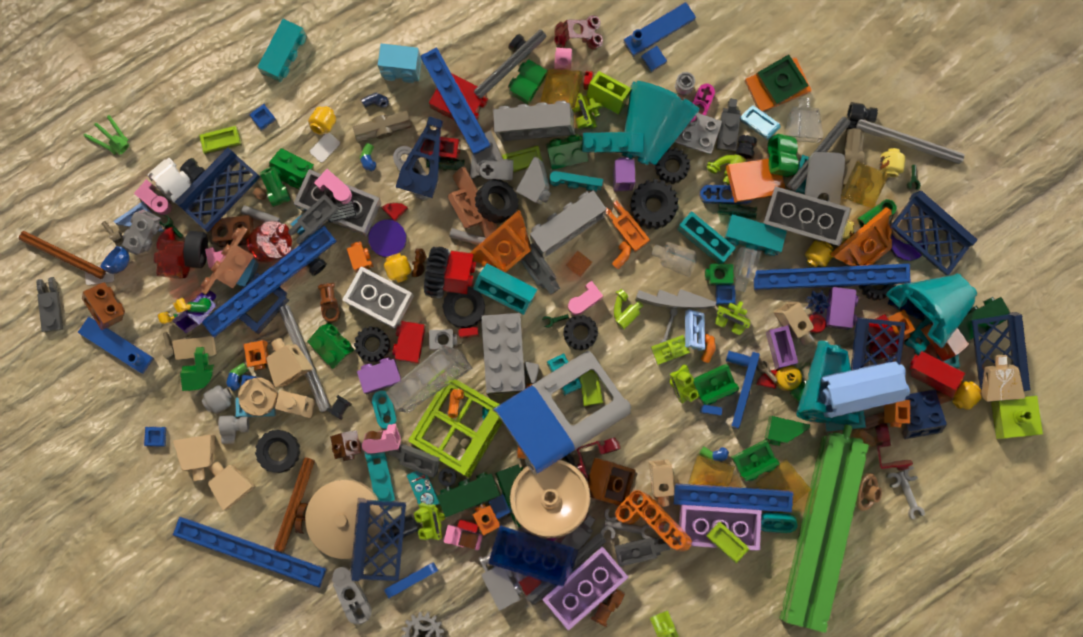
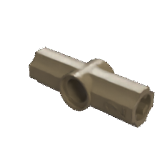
(382, 126)
(852, 151)

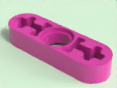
(708, 98)

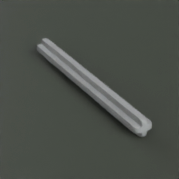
(910, 141)
(311, 376)

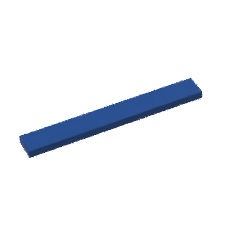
(832, 277)
(268, 281)
(250, 552)

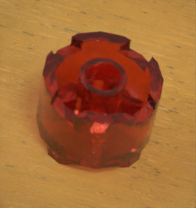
(269, 241)
(170, 259)

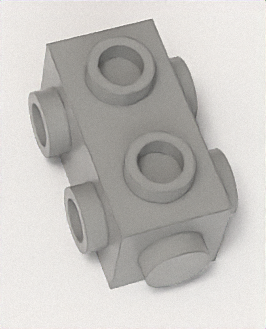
(141, 231)

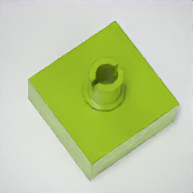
(1017, 417)

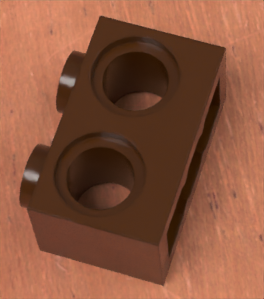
(231, 225)

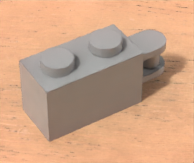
(500, 584)

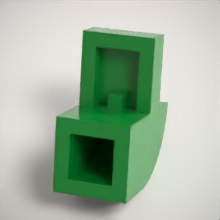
(198, 375)

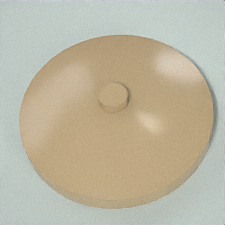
(551, 501)
(332, 517)

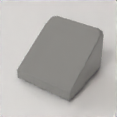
(532, 370)

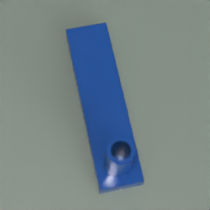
(659, 29)
(116, 345)
(751, 363)

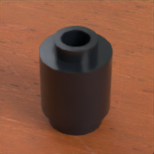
(410, 526)

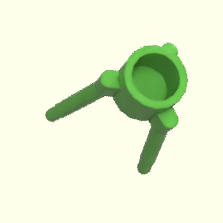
(118, 144)

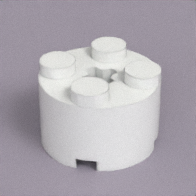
(169, 180)

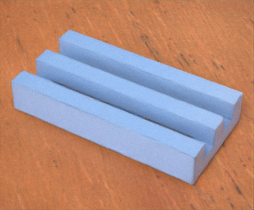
(692, 329)

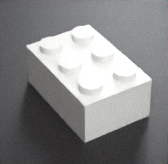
(378, 297)

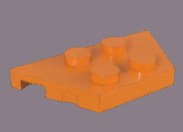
(867, 243)
(505, 245)

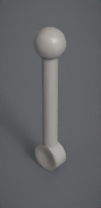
(673, 312)

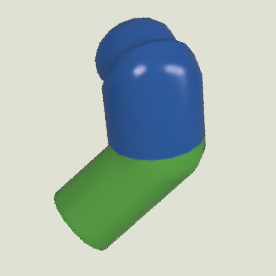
(366, 159)
(232, 380)
(720, 455)

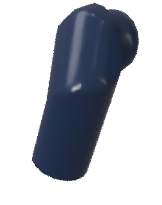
(376, 99)

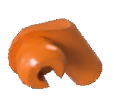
(624, 256)
(710, 348)
(455, 397)

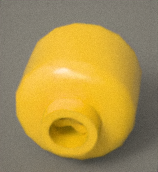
(322, 120)
(819, 254)
(397, 267)
(793, 373)
(967, 395)

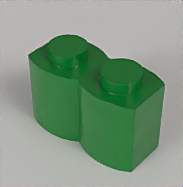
(527, 82)
(783, 155)

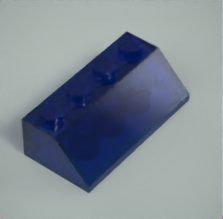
(532, 556)

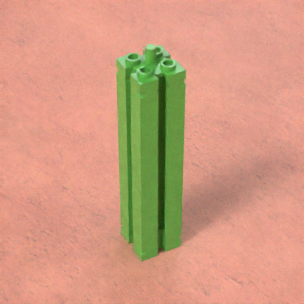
(824, 531)

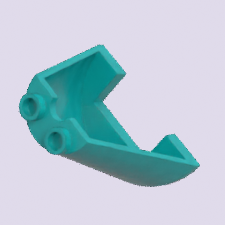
(659, 116)
(941, 299)
(826, 361)

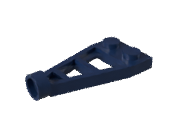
(419, 183)

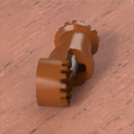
(328, 301)
(605, 609)

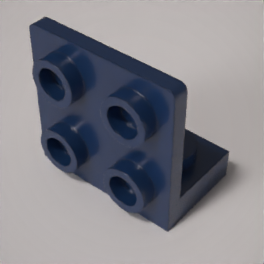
(925, 415)

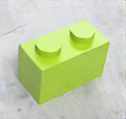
(608, 92)

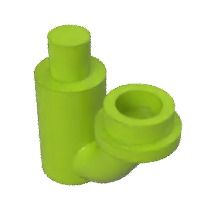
(732, 159)
(624, 319)

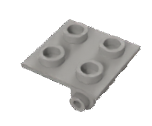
(700, 134)

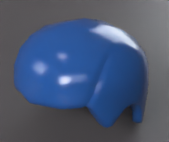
(116, 260)

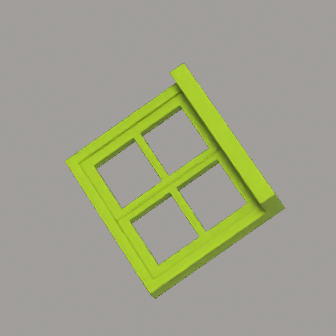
(481, 438)

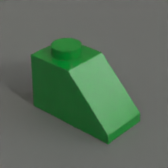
(783, 430)

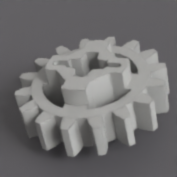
(416, 621)

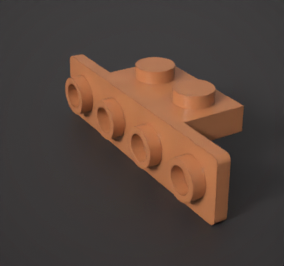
(464, 203)
(231, 265)

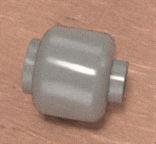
(217, 399)

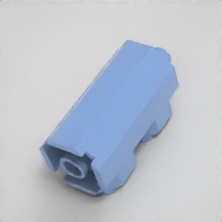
(863, 388)

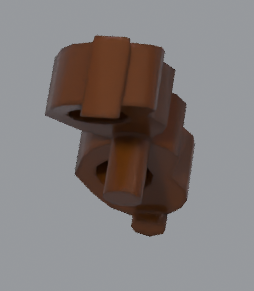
(419, 259)
(299, 517)

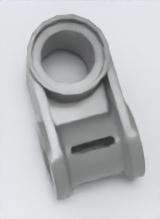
(499, 169)

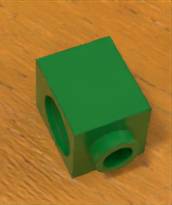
(726, 269)

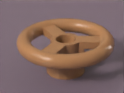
(870, 492)

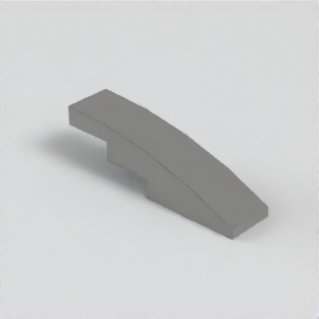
(683, 300)

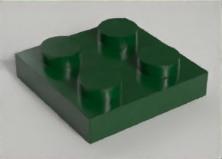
(782, 80)

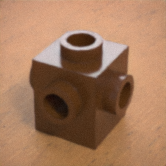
(346, 445)

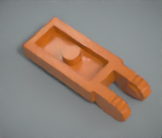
(628, 228)

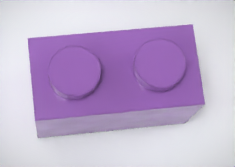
(624, 174)
(841, 308)
(781, 347)
(379, 376)

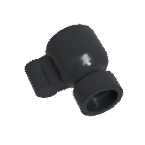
(859, 111)

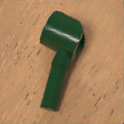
(914, 179)
(170, 224)
(555, 319)

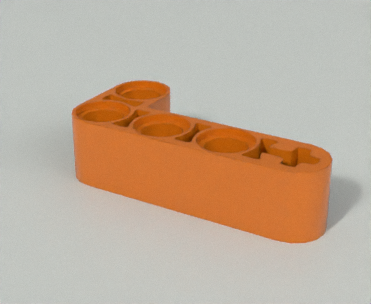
(657, 523)

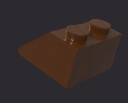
(610, 481)

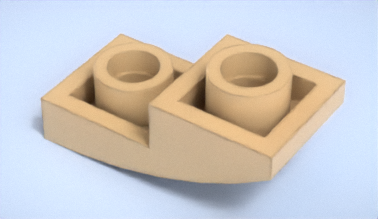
(186, 347)

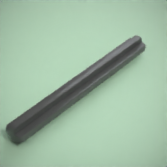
(510, 63)
(823, 147)
(584, 553)

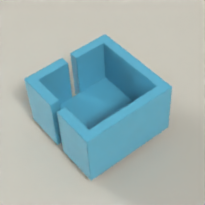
(399, 62)

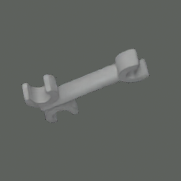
(903, 478)
(611, 524)

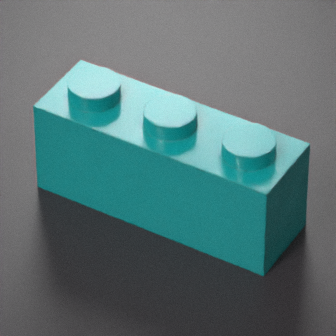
(282, 50)
(613, 142)
(755, 235)
(706, 238)
(505, 289)

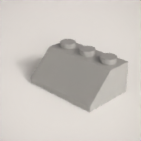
(535, 183)

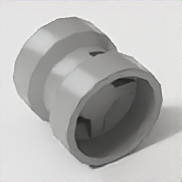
(684, 87)

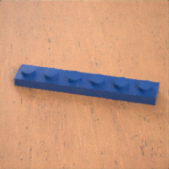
(455, 101)
(733, 497)

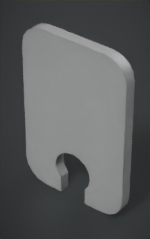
(825, 175)

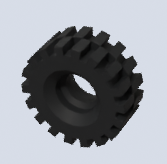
(656, 190)

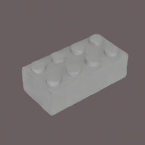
(534, 121)
(365, 204)
(807, 216)
(568, 223)
(503, 353)

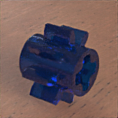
(822, 302)

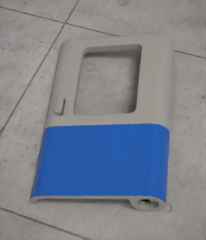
(541, 426)

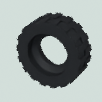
(505, 191)
(464, 321)
(292, 451)

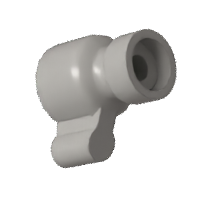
(230, 425)

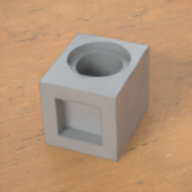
(434, 336)

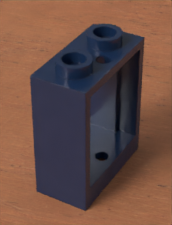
(270, 314)

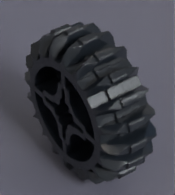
(435, 272)

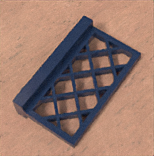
(209, 181)
(939, 218)
(860, 341)
(1017, 344)
(360, 540)

